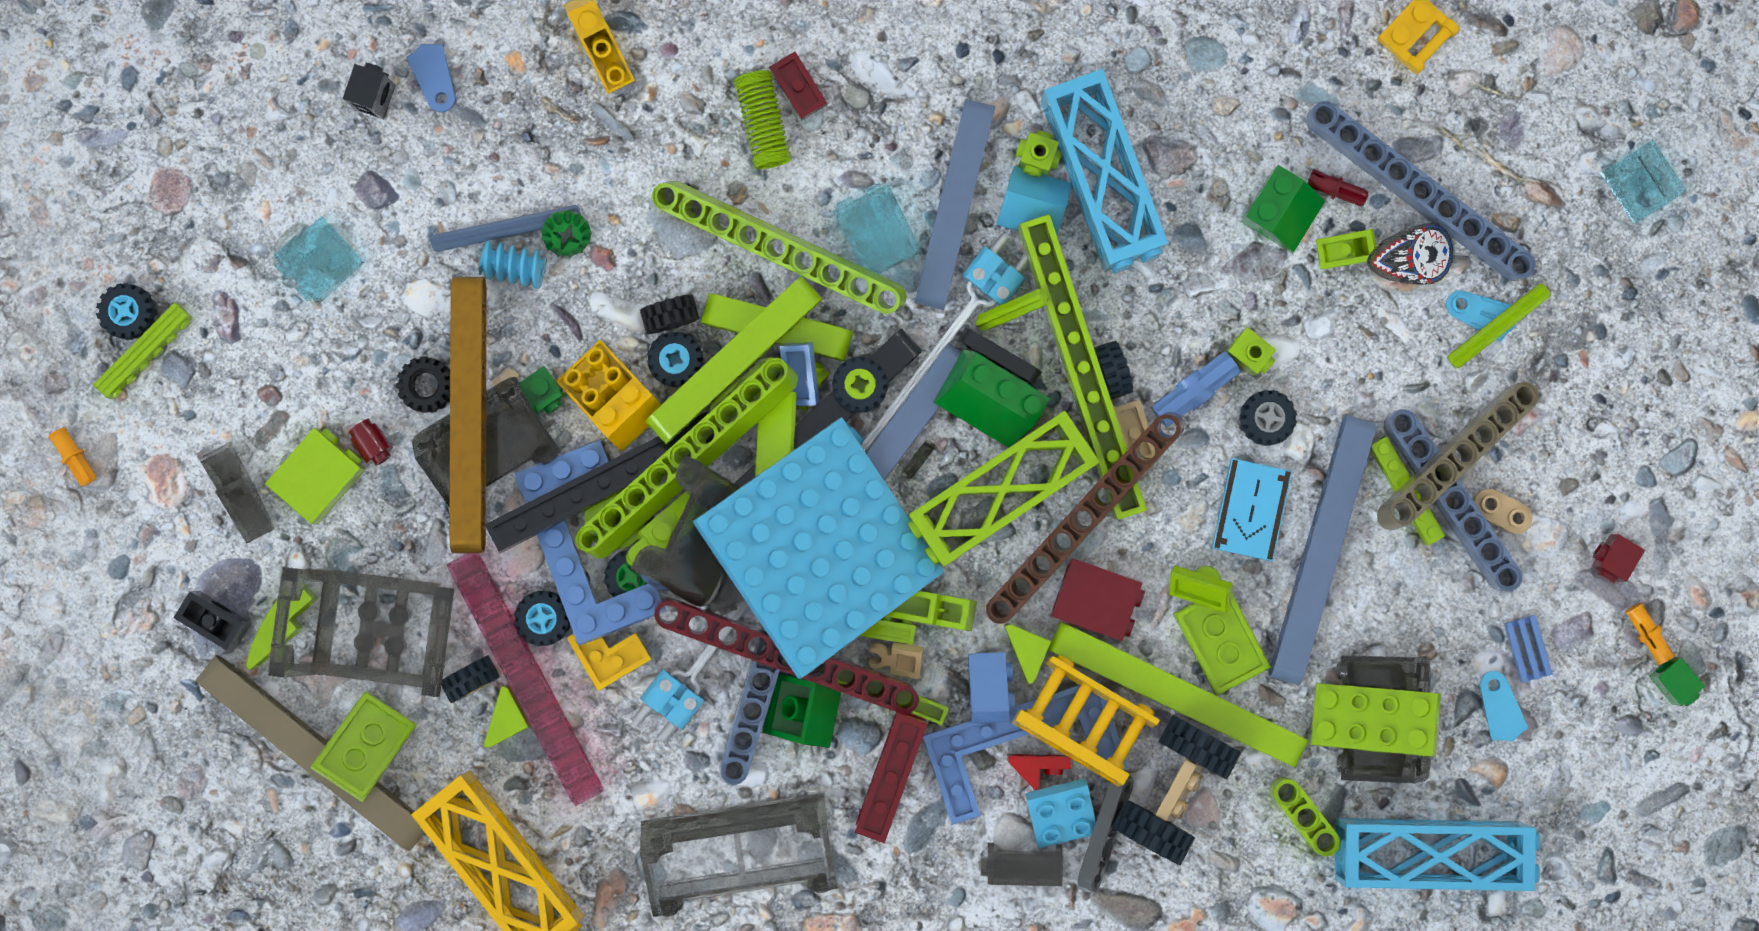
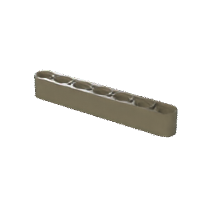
(1449, 465)

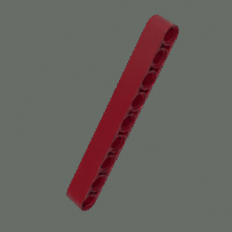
(769, 656)

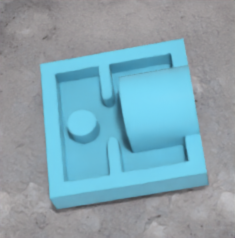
(1061, 813)

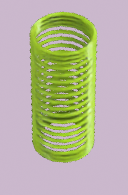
(764, 159)

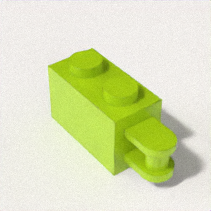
(659, 529)

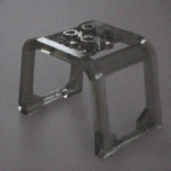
(291, 587)

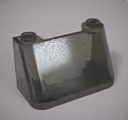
(512, 438)
(687, 564)
(1393, 673)

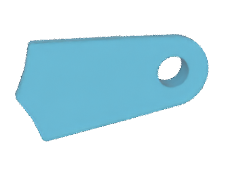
(1478, 310)
(1501, 708)

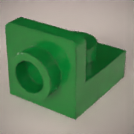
(543, 391)

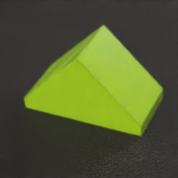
(1029, 650)
(506, 719)

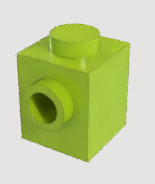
(1251, 352)

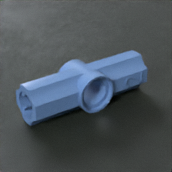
(1197, 387)

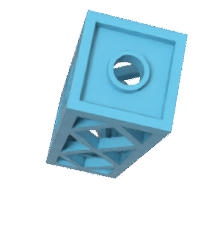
(1123, 255)
(1520, 853)

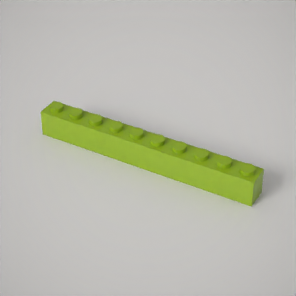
(1079, 357)

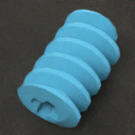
(512, 264)

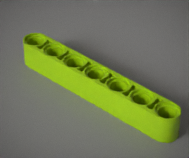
(733, 360)

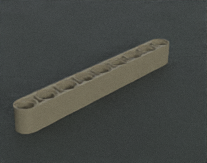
(303, 746)

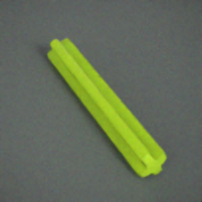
(1498, 326)

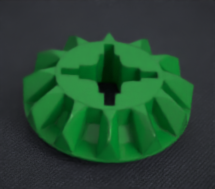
(560, 222)

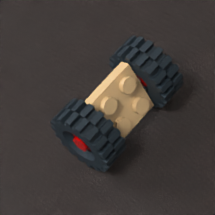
(1154, 829)

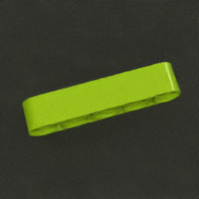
(735, 315)

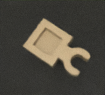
(902, 659)

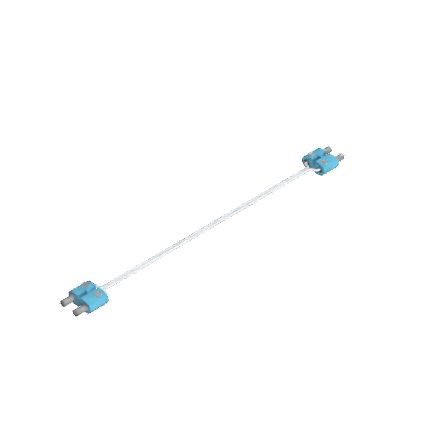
(998, 283)

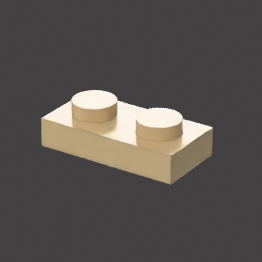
(1133, 424)

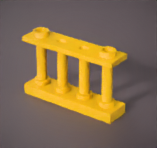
(1059, 735)

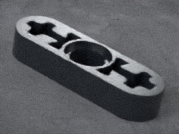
(1000, 356)

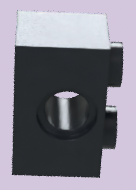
(369, 90)
(212, 620)

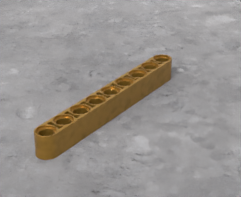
(468, 414)

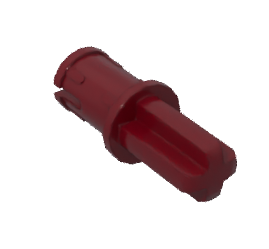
(1337, 188)

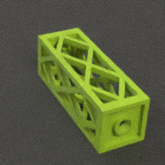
(1072, 442)

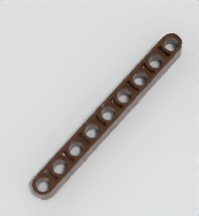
(1071, 526)

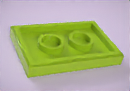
(1222, 644)
(363, 746)

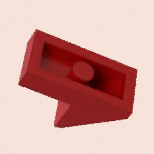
(1029, 765)

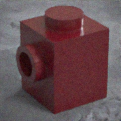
(1616, 558)

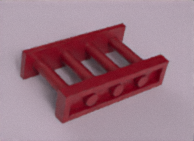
(890, 776)

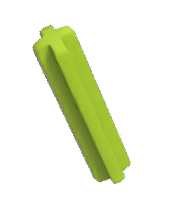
(1012, 310)

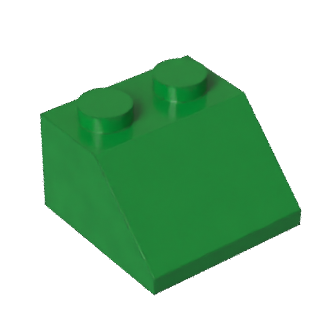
(1283, 209)
(802, 711)

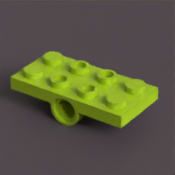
(1376, 719)

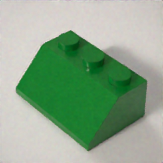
(990, 398)

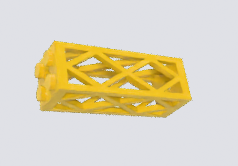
(506, 834)

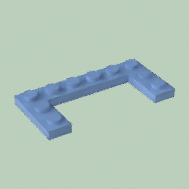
(585, 616)
(951, 743)

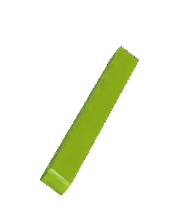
(764, 246)
(691, 443)
(1178, 694)

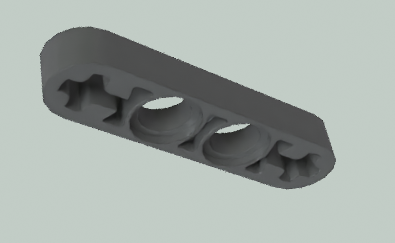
(1103, 836)

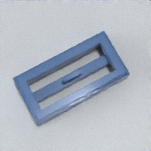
(1539, 644)

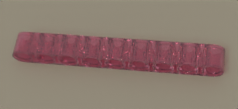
(525, 678)

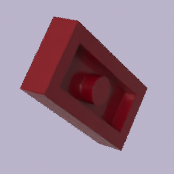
(798, 85)

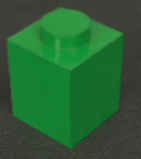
(1677, 682)

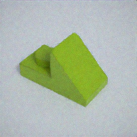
(1345, 249)

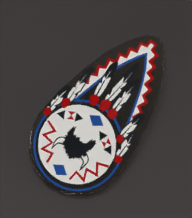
(1414, 255)

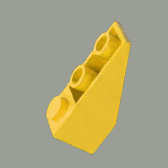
(599, 44)

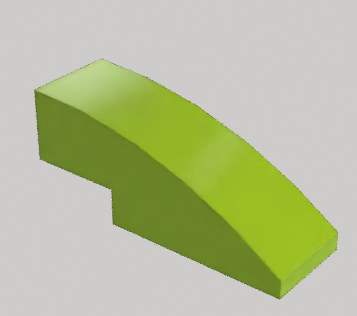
(937, 610)
(261, 645)

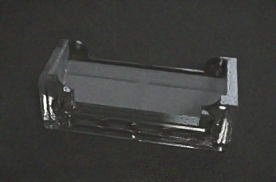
(737, 851)

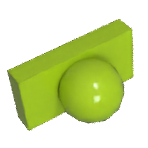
(1201, 587)

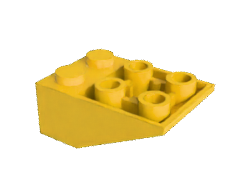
(609, 395)

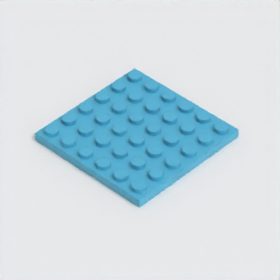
(818, 547)

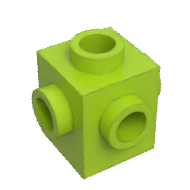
(1033, 164)

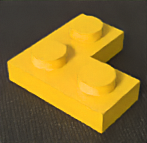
(610, 664)

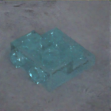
(317, 261)

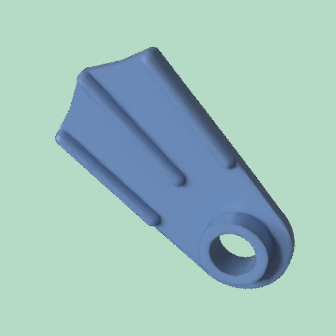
(433, 75)

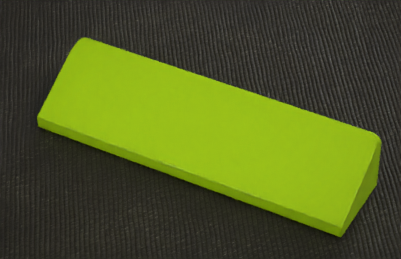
(776, 433)

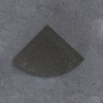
(918, 459)

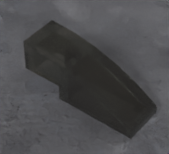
(237, 492)

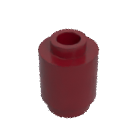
(370, 442)

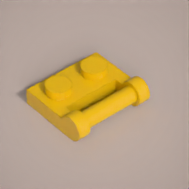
(1410, 27)

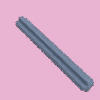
(494, 230)

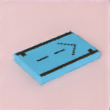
(1251, 509)

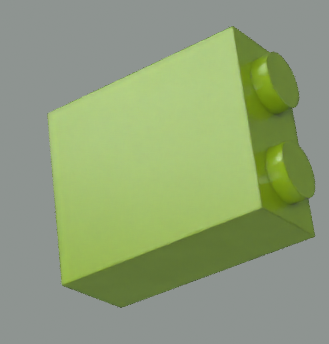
(316, 475)

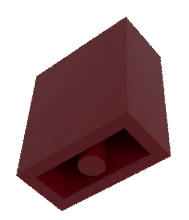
(1097, 600)

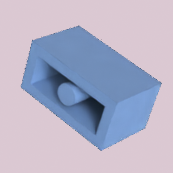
(989, 687)

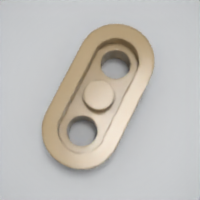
(1503, 511)

